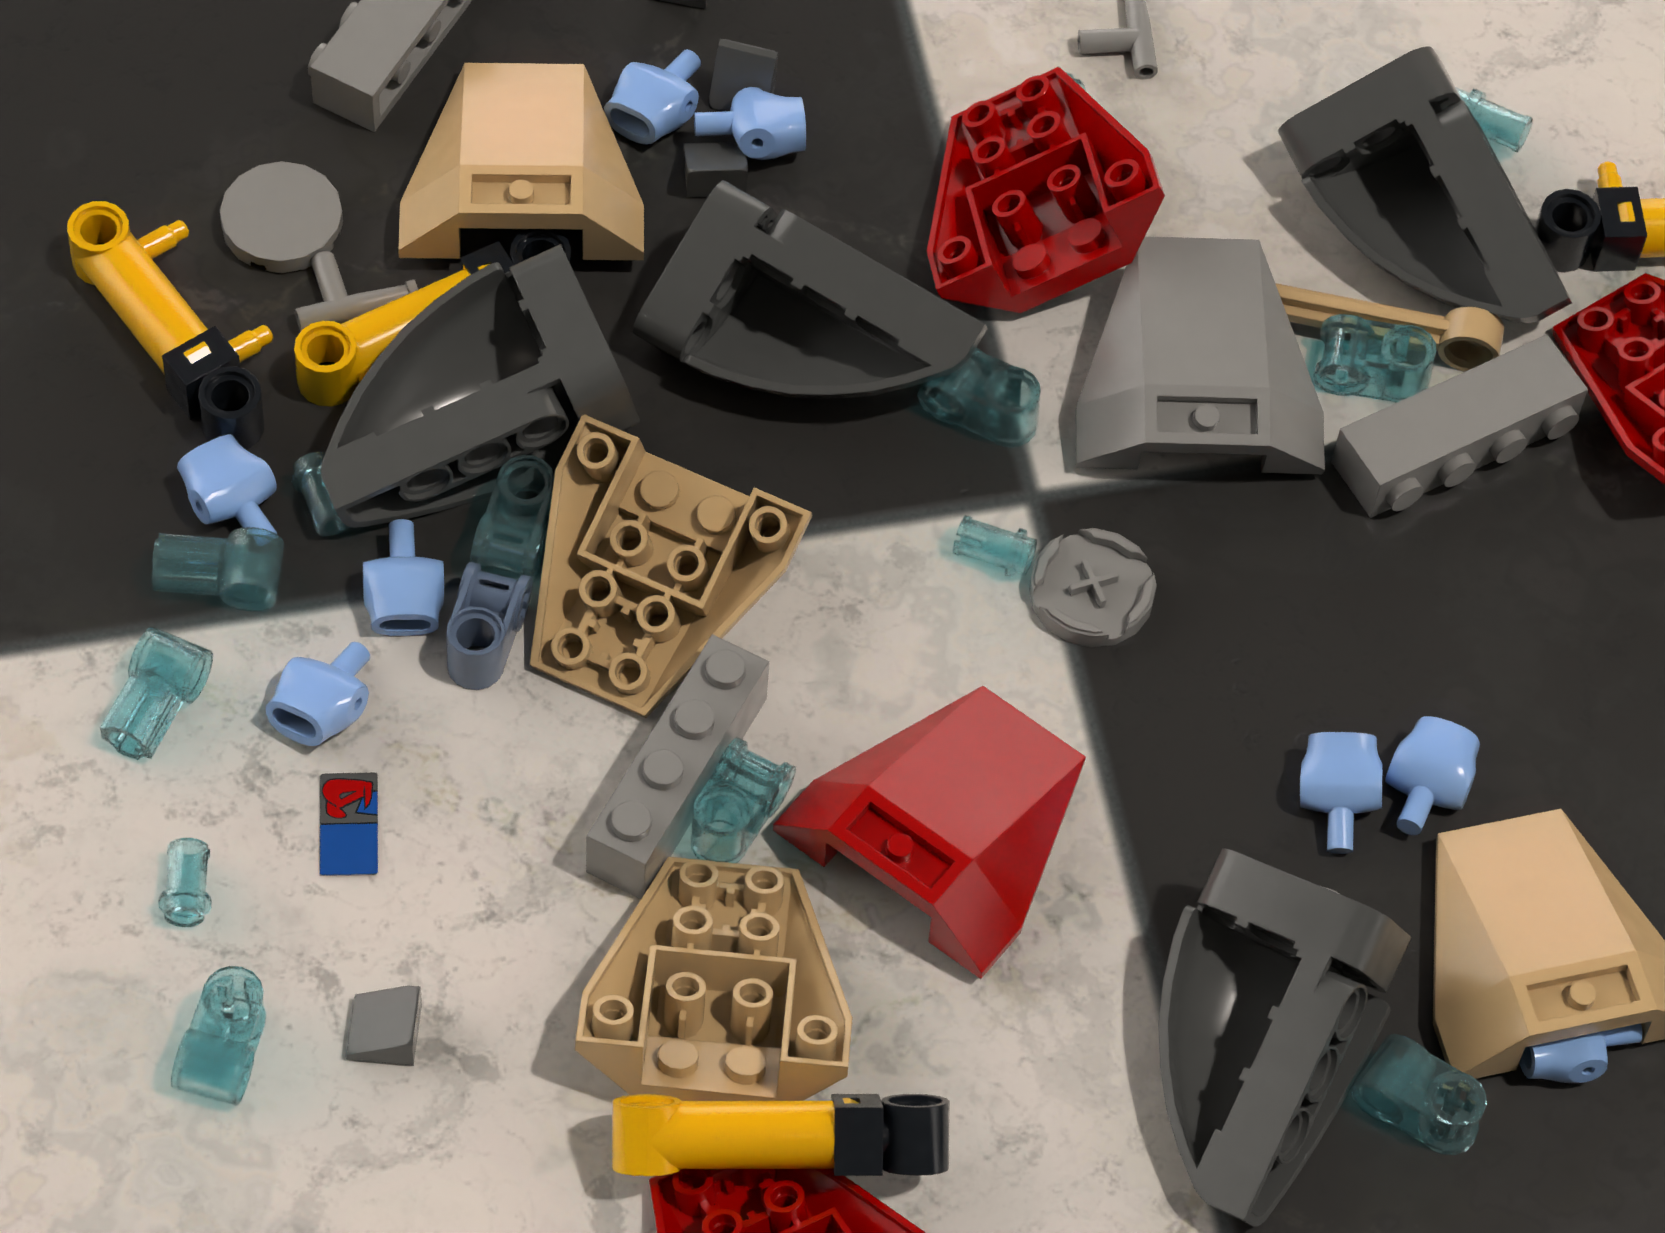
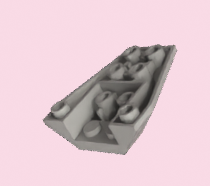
(1199, 364)

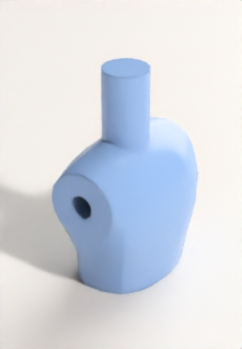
(653, 100)
(760, 122)
(227, 483)
(402, 589)
(319, 698)
(1433, 768)
(1341, 778)
(1576, 1058)

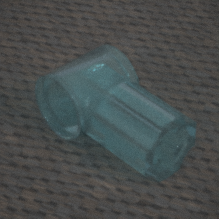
(237, 569)
(161, 678)

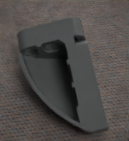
(1423, 190)
(796, 309)
(467, 386)
(1267, 1026)

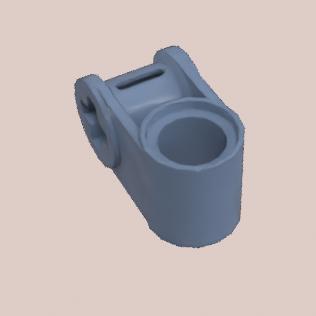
(485, 615)

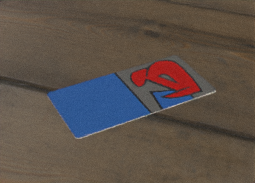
(348, 823)

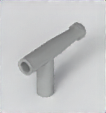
(1134, 38)
(339, 305)

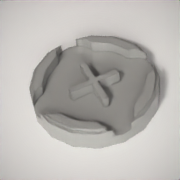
(281, 216)
(1092, 588)

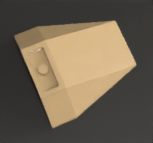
(522, 154)
(648, 566)
(1535, 944)
(718, 990)

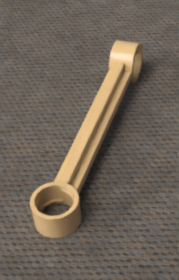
(1462, 337)

